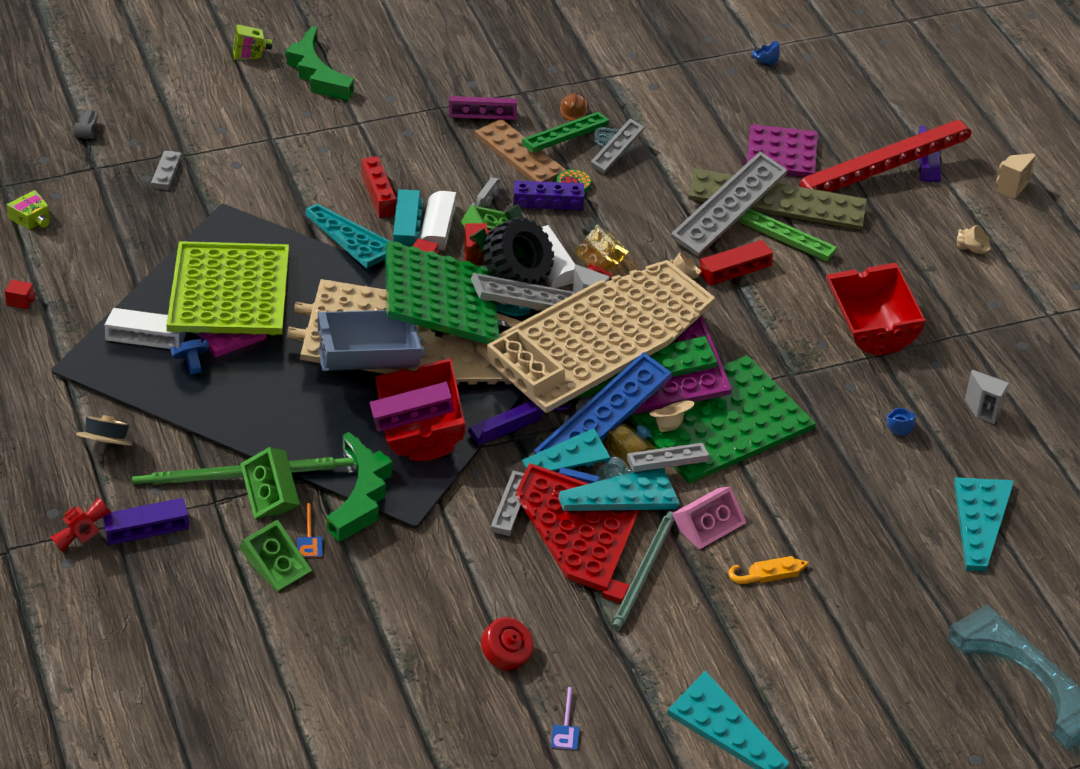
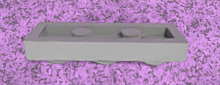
(166, 170)

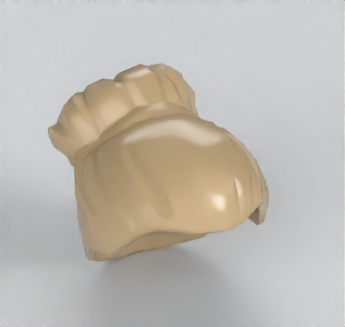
(974, 240)
(686, 266)

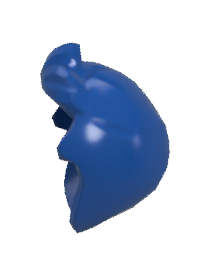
(768, 54)
(901, 421)

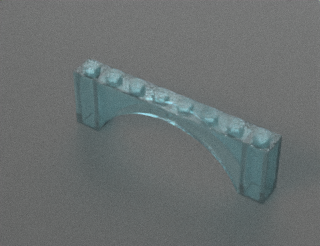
(989, 633)

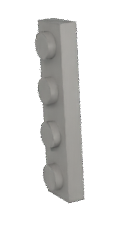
(617, 146)
(667, 457)
(508, 508)

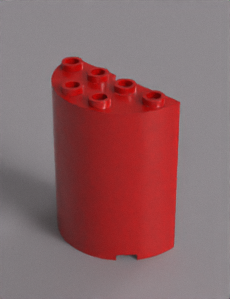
(877, 308)
(428, 437)

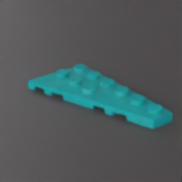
(358, 241)
(630, 491)

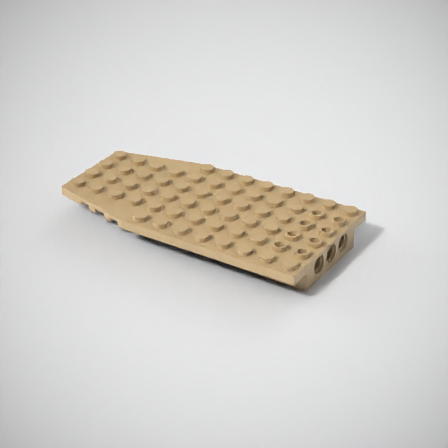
(596, 333)

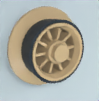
(106, 431)

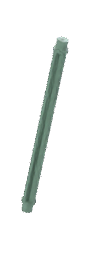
(642, 573)

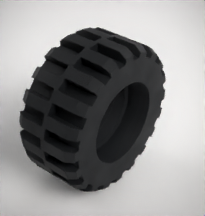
(532, 241)

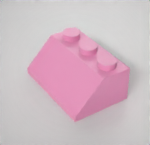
(710, 517)

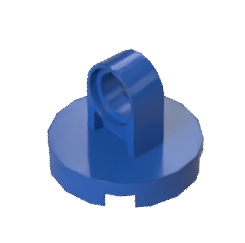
(190, 351)

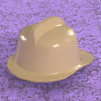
(672, 415)

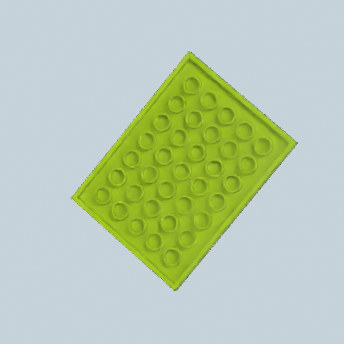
(228, 288)

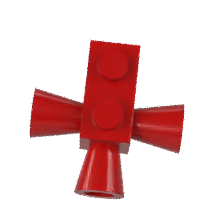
(80, 524)

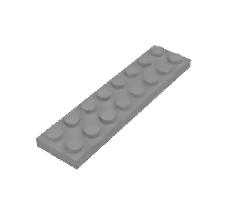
(728, 204)

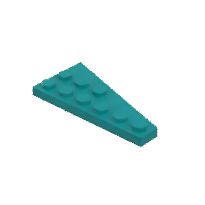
(980, 514)
(718, 719)

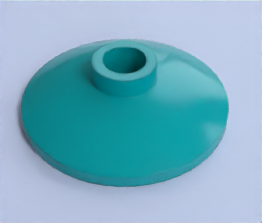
(512, 310)

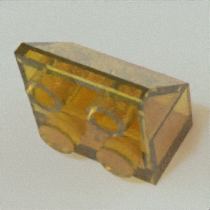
(601, 249)

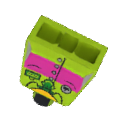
(249, 43)
(29, 211)

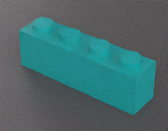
(408, 217)

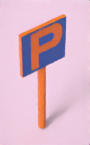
(309, 546)

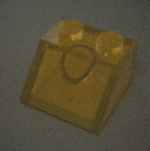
(627, 440)

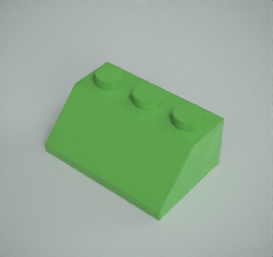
(269, 483)

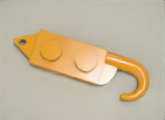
(770, 570)

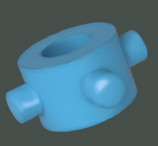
(643, 431)

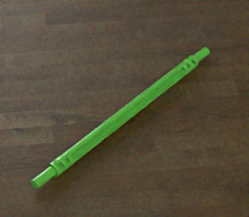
(236, 471)

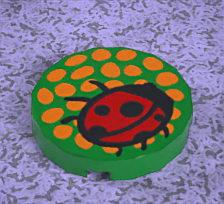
(575, 176)

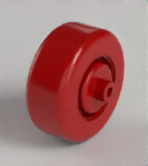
(507, 643)

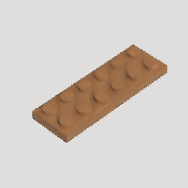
(507, 144)

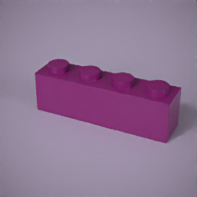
(482, 107)
(412, 406)

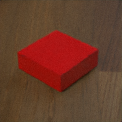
(616, 591)

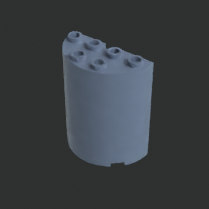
(367, 341)

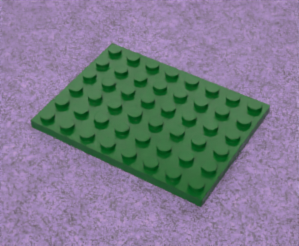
(437, 293)
(735, 424)

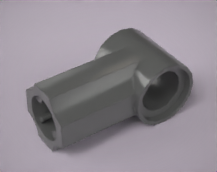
(86, 126)

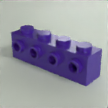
(549, 195)

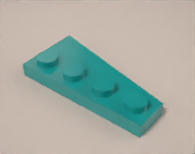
(574, 452)

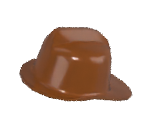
(573, 107)

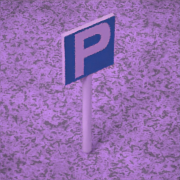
(564, 735)

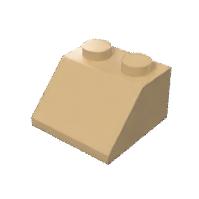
(1015, 174)

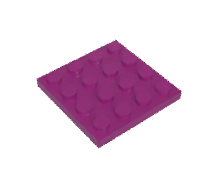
(786, 146)

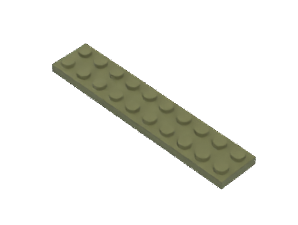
(790, 201)

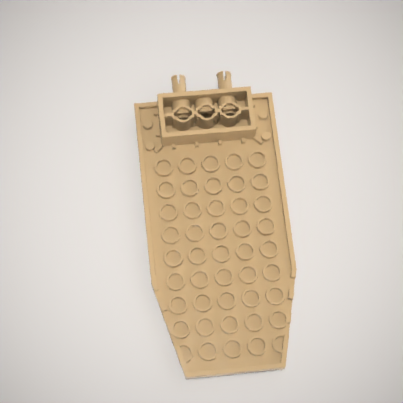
(338, 296)

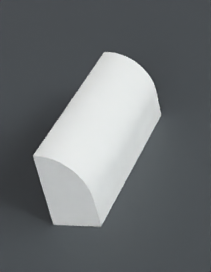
(438, 218)
(563, 267)
(141, 329)

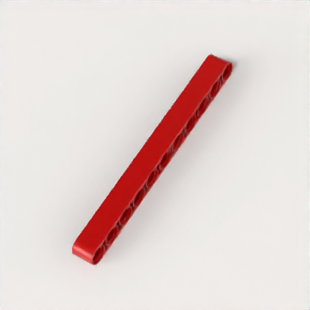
(888, 157)

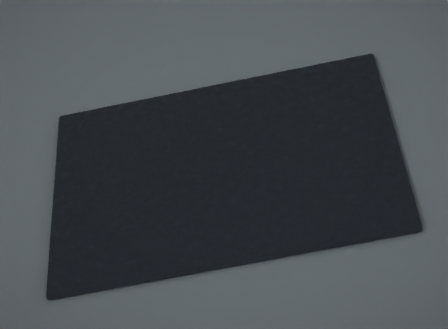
(264, 390)

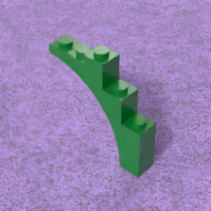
(311, 68)
(361, 506)

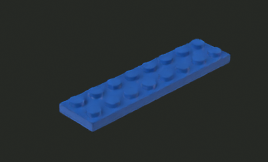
(613, 402)

